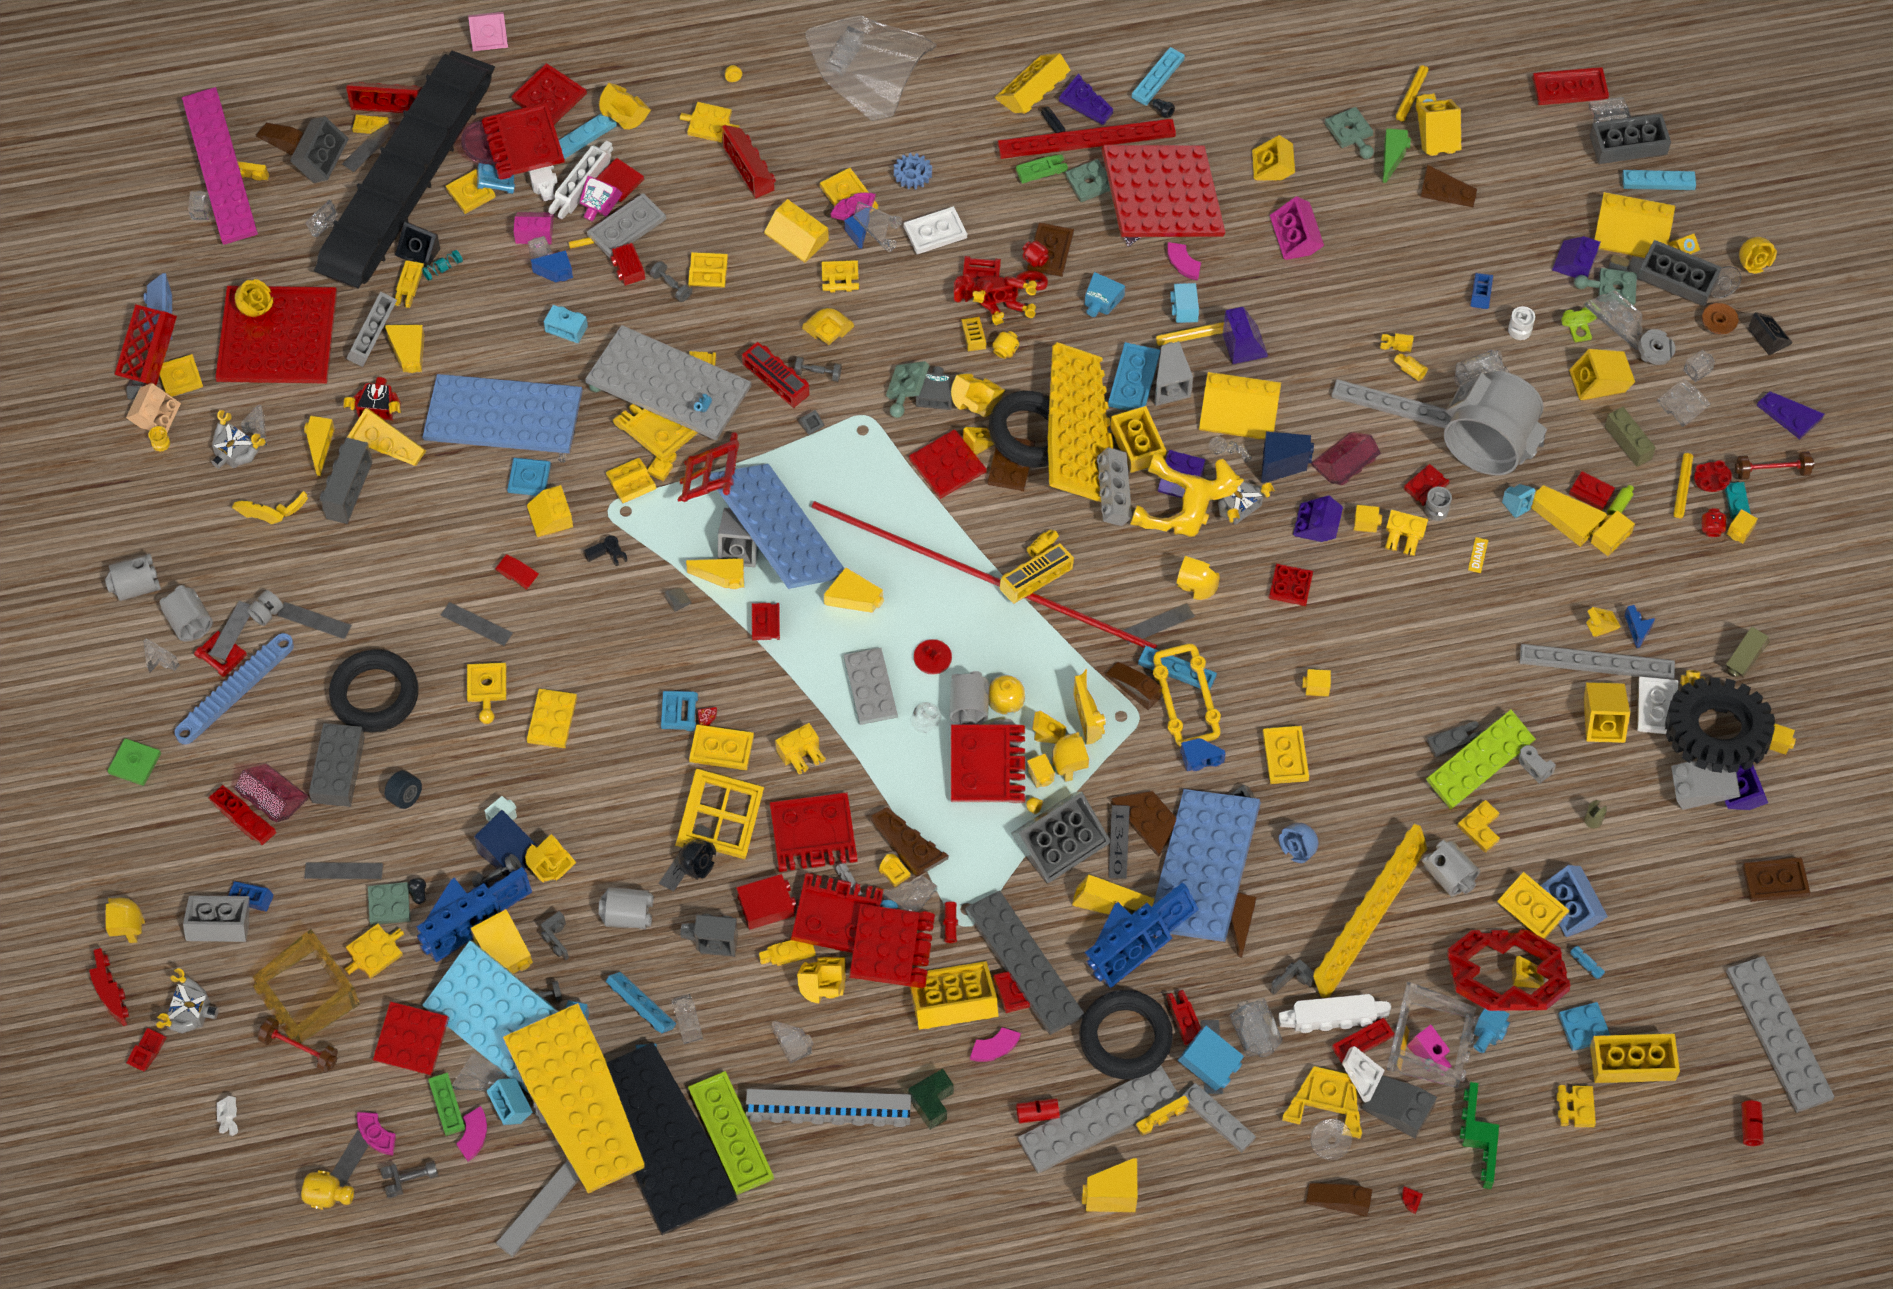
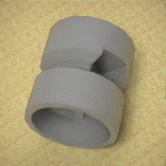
(1438, 503)
(265, 607)

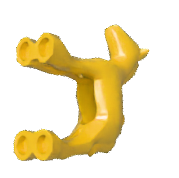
(1195, 499)

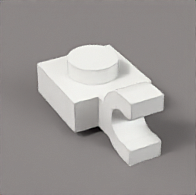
(225, 1113)

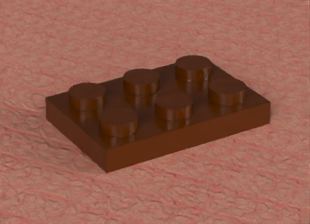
(1058, 242)
(1007, 473)
(1776, 879)

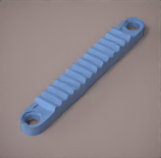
(234, 688)

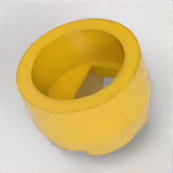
(1034, 805)

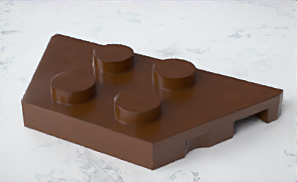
(1149, 818)

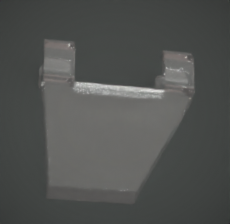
(876, 224)

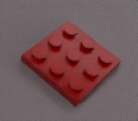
(551, 88)
(947, 464)
(411, 1038)

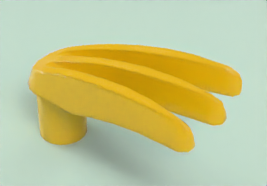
(293, 507)

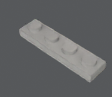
(1219, 1118)

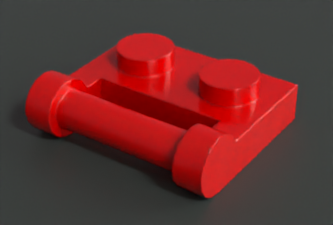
(981, 272)
(233, 659)

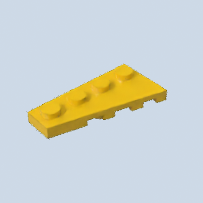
(386, 438)

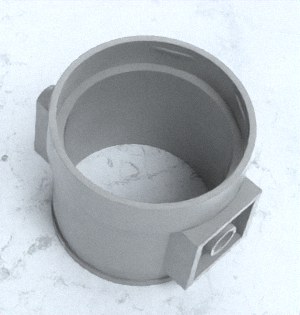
(1494, 423)

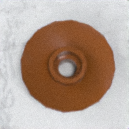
(1722, 313)

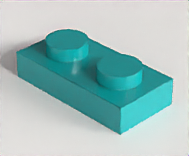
(1737, 498)

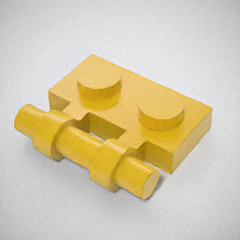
(840, 271)
(1582, 1103)

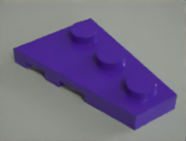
(1084, 100)
(1790, 414)

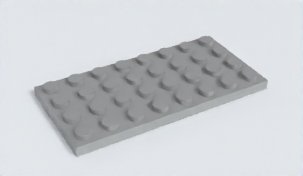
(668, 382)

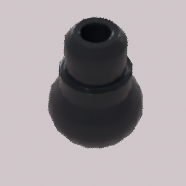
(1165, 108)
(417, 889)

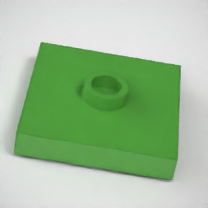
(134, 762)

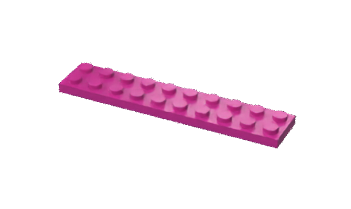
(219, 166)

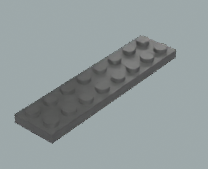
(1024, 962)

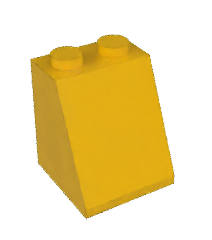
(1439, 126)
(1601, 374)
(1606, 712)
(502, 941)
(1112, 1189)

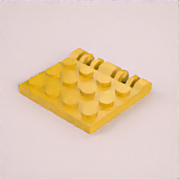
(653, 431)

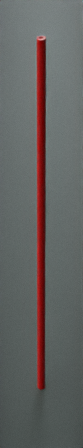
(979, 574)

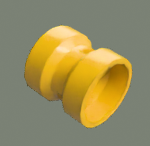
(159, 438)

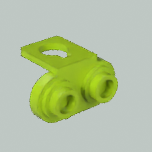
(1578, 319)

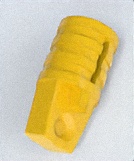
(1411, 366)
(1042, 543)

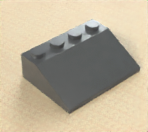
(1061, 837)

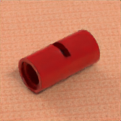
(1037, 1110)
(1752, 1123)

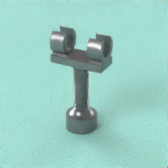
(390, 1171)

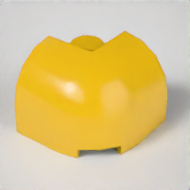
(622, 106)
(975, 394)
(1070, 755)
(124, 918)
(822, 978)

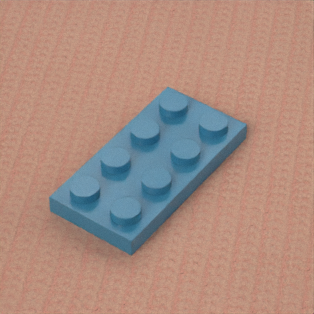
(1134, 377)

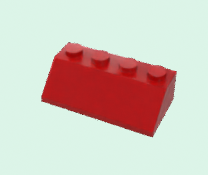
(381, 96)
(747, 161)

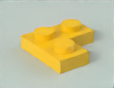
(1476, 826)

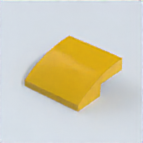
(708, 270)
(630, 480)

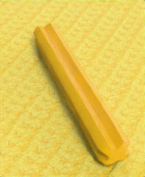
(1411, 93)
(1189, 334)
(1683, 485)

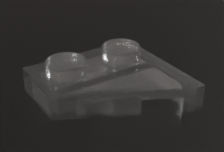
(478, 1075)

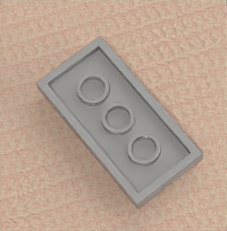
(626, 224)
(870, 686)

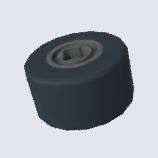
(403, 789)

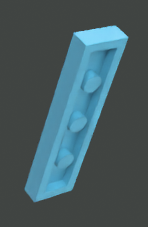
(1158, 76)
(586, 134)
(1659, 180)

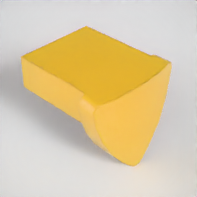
(894, 869)

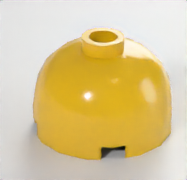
(1757, 254)
(253, 298)
(1006, 694)

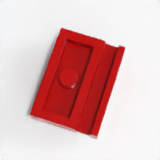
(1424, 482)
(1591, 491)
(765, 621)

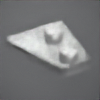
(913, 894)

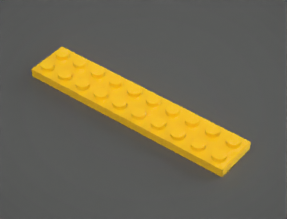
(1370, 912)

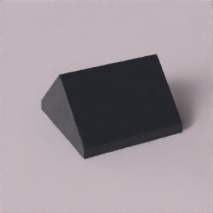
(417, 244)
(1768, 333)

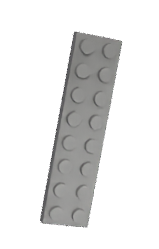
(1780, 1034)
(1097, 1120)

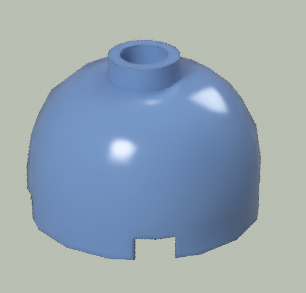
(1299, 841)

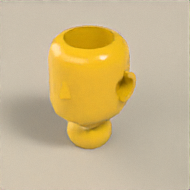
(323, 1190)

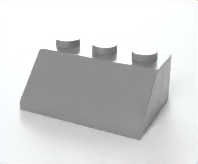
(217, 918)

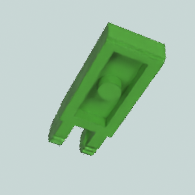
(1041, 168)

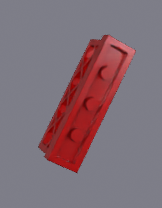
(156, 348)

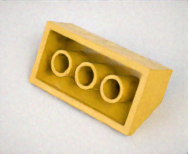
(1033, 83)

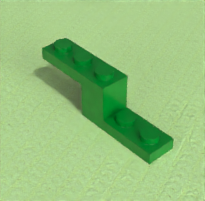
(1479, 1135)

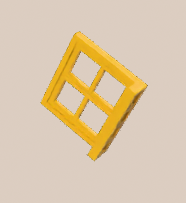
(693, 806)

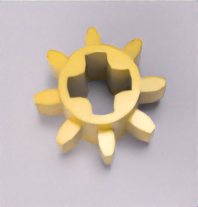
(1690, 676)

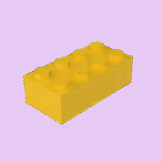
(1634, 1058)

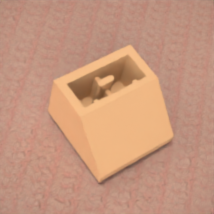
(153, 408)

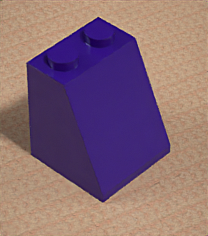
(1242, 336)

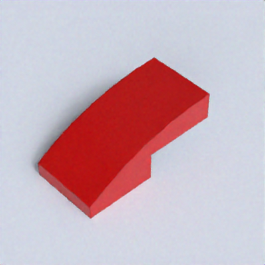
(517, 570)
(147, 1050)

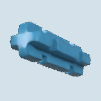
(1587, 962)

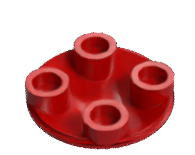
(1712, 476)

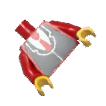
(377, 398)

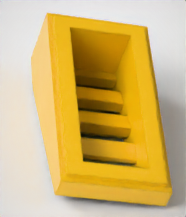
(973, 345)

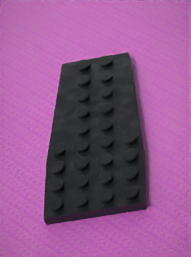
(681, 1166)

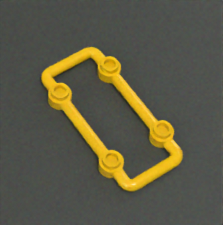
(1198, 665)

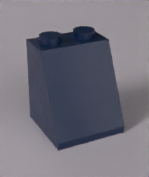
(1285, 455)
(500, 839)

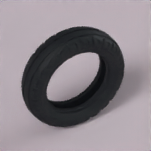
(1004, 441)
(363, 662)
(1119, 1067)

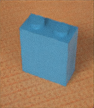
(1211, 1058)

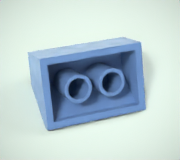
(159, 298)
(1577, 895)

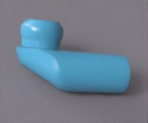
(704, 403)

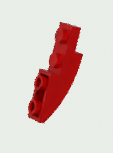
(242, 816)
(107, 989)

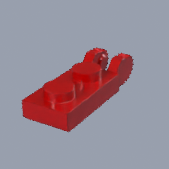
(1184, 1016)

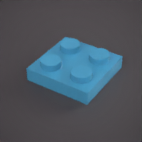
(1583, 1024)

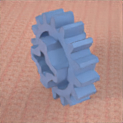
(913, 171)

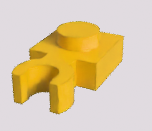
(661, 469)

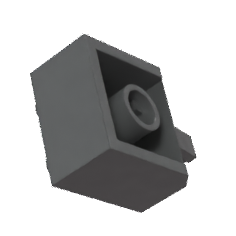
(712, 934)

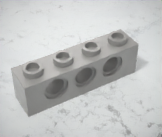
(371, 329)
(1114, 486)

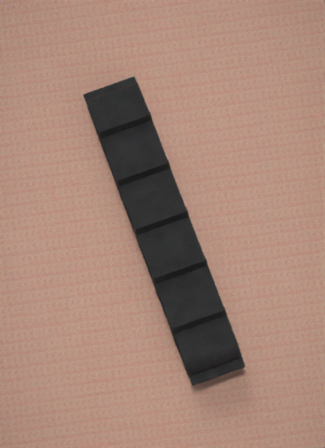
(404, 169)

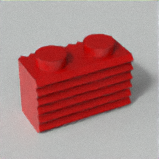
(628, 264)

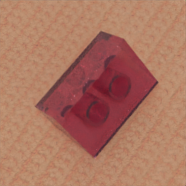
(1347, 457)
(270, 792)

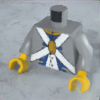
(232, 445)
(1243, 501)
(188, 1006)

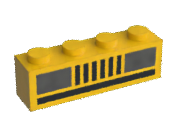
(1036, 573)

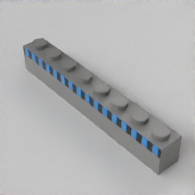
(828, 1107)

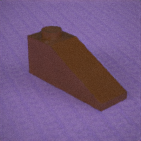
(280, 136)
(1135, 684)
(1241, 920)
(1340, 1197)

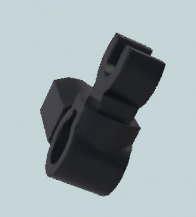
(610, 545)

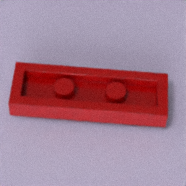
(1364, 1039)

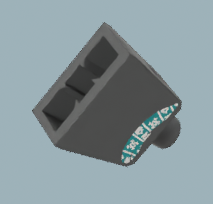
(935, 391)

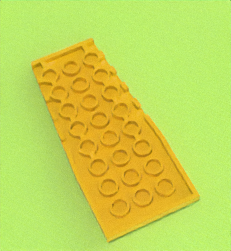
(1076, 421)
(576, 1096)

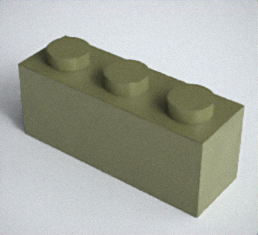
(1630, 436)

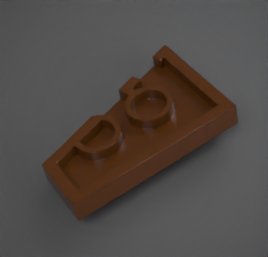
(1447, 189)

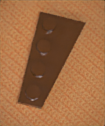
(908, 843)

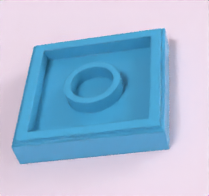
(529, 476)

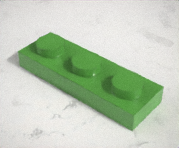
(446, 1104)

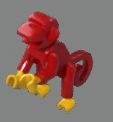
(999, 289)

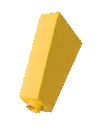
(1567, 514)
(1102, 895)

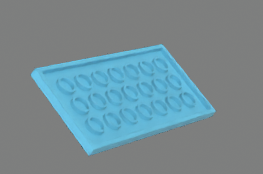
(486, 1005)

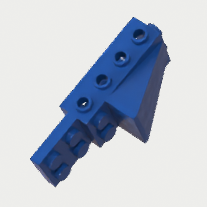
(458, 911)
(1124, 935)

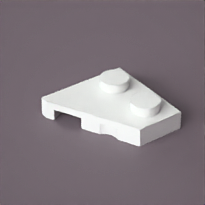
(1363, 1072)

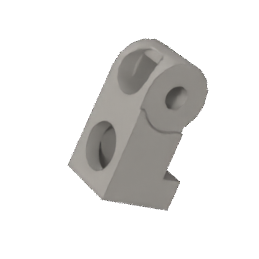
(1535, 764)

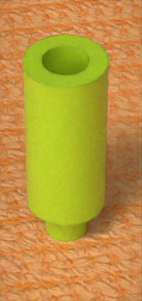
(1621, 500)

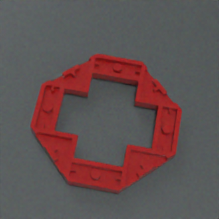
(1513, 999)

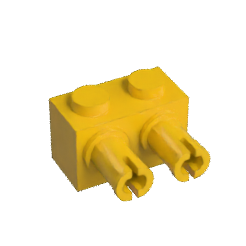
(1406, 525)
(797, 745)

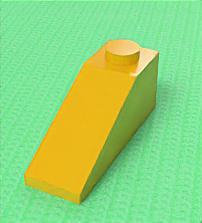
(319, 436)
(722, 572)

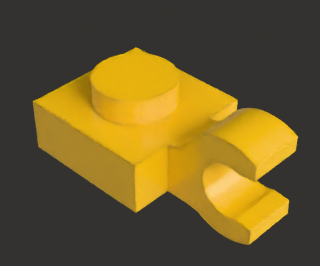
(1398, 342)

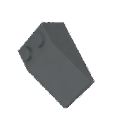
(1400, 1105)

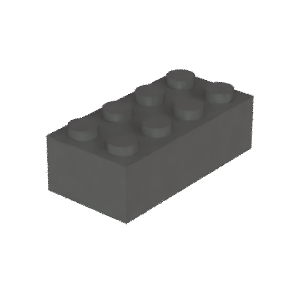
(1630, 138)
(1679, 273)
(346, 480)
(337, 765)

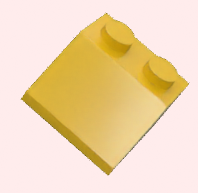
(1273, 160)
(550, 512)

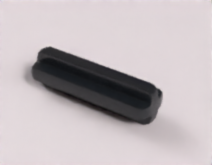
(1052, 120)

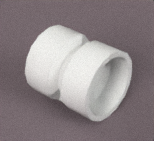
(1521, 323)

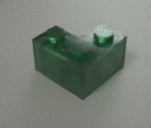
(927, 1097)

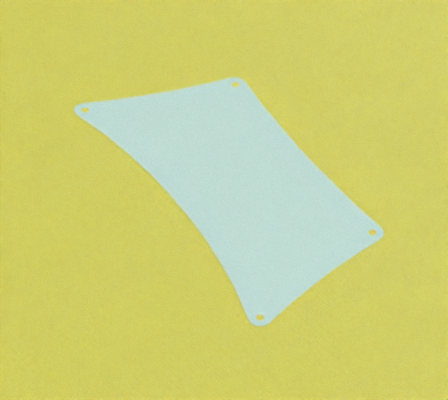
(920, 603)

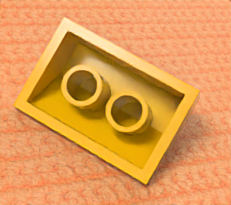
(797, 231)

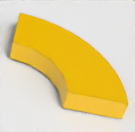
(263, 512)

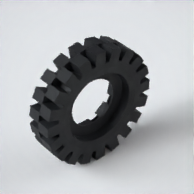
(1741, 750)

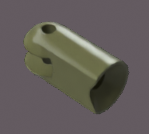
(1594, 815)

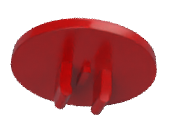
(932, 656)

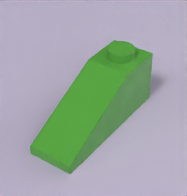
(1394, 150)

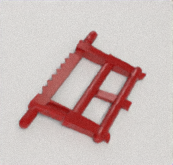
(708, 486)

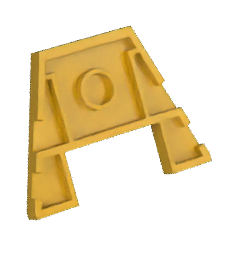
(1329, 1092)

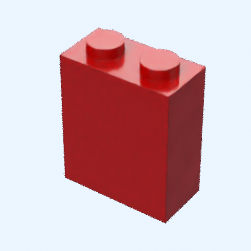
(766, 901)

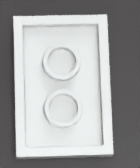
(935, 230)
(1653, 703)

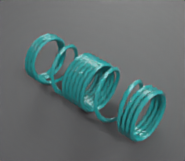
(442, 265)

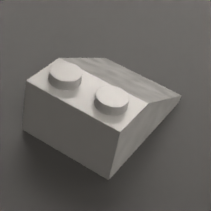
(1702, 787)

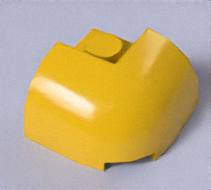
(828, 325)
(1198, 578)
(549, 860)

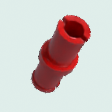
(950, 922)

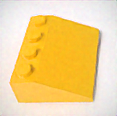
(1632, 224)
(1239, 406)
(955, 996)

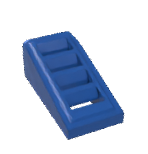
(1481, 291)
(262, 899)

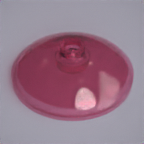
(475, 144)

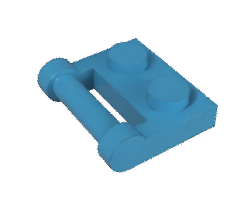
(488, 178)
(672, 710)

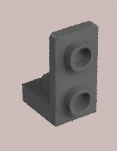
(551, 926)
(1300, 969)

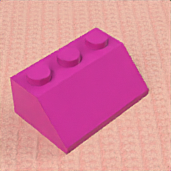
(1296, 229)

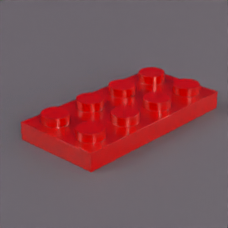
(1570, 86)

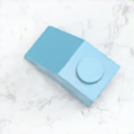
(1518, 499)

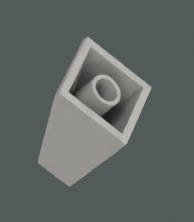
(1174, 375)
(735, 541)

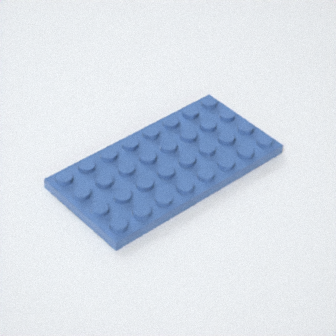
(503, 413)
(780, 527)
(1209, 858)

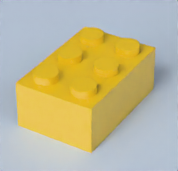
(1137, 437)

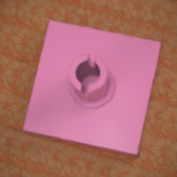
(488, 31)

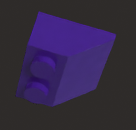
(1576, 256)
(1184, 464)
(1750, 790)

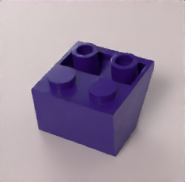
(1318, 519)

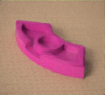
(847, 207)
(1182, 261)
(995, 1047)
(374, 1134)
(474, 1135)

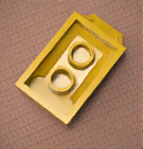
(1090, 718)

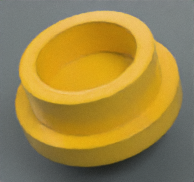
(733, 73)

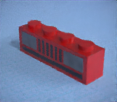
(776, 374)

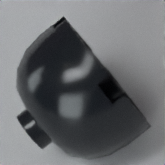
(696, 858)

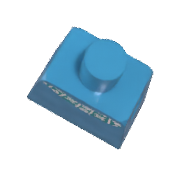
(1103, 295)

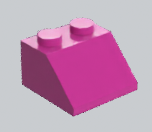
(533, 225)

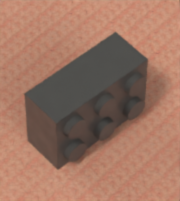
(319, 149)

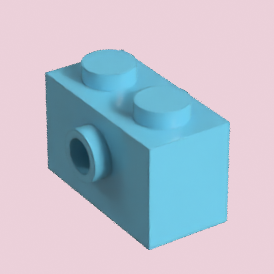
(1185, 303)
(565, 323)
(509, 1101)

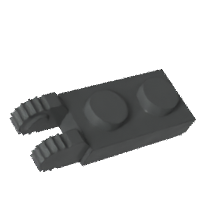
(1453, 739)

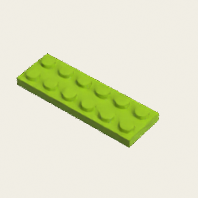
(1480, 759)
(731, 1133)

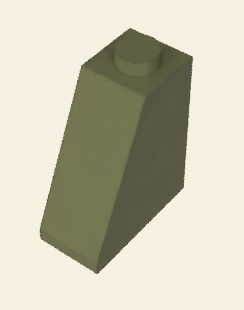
(1747, 652)

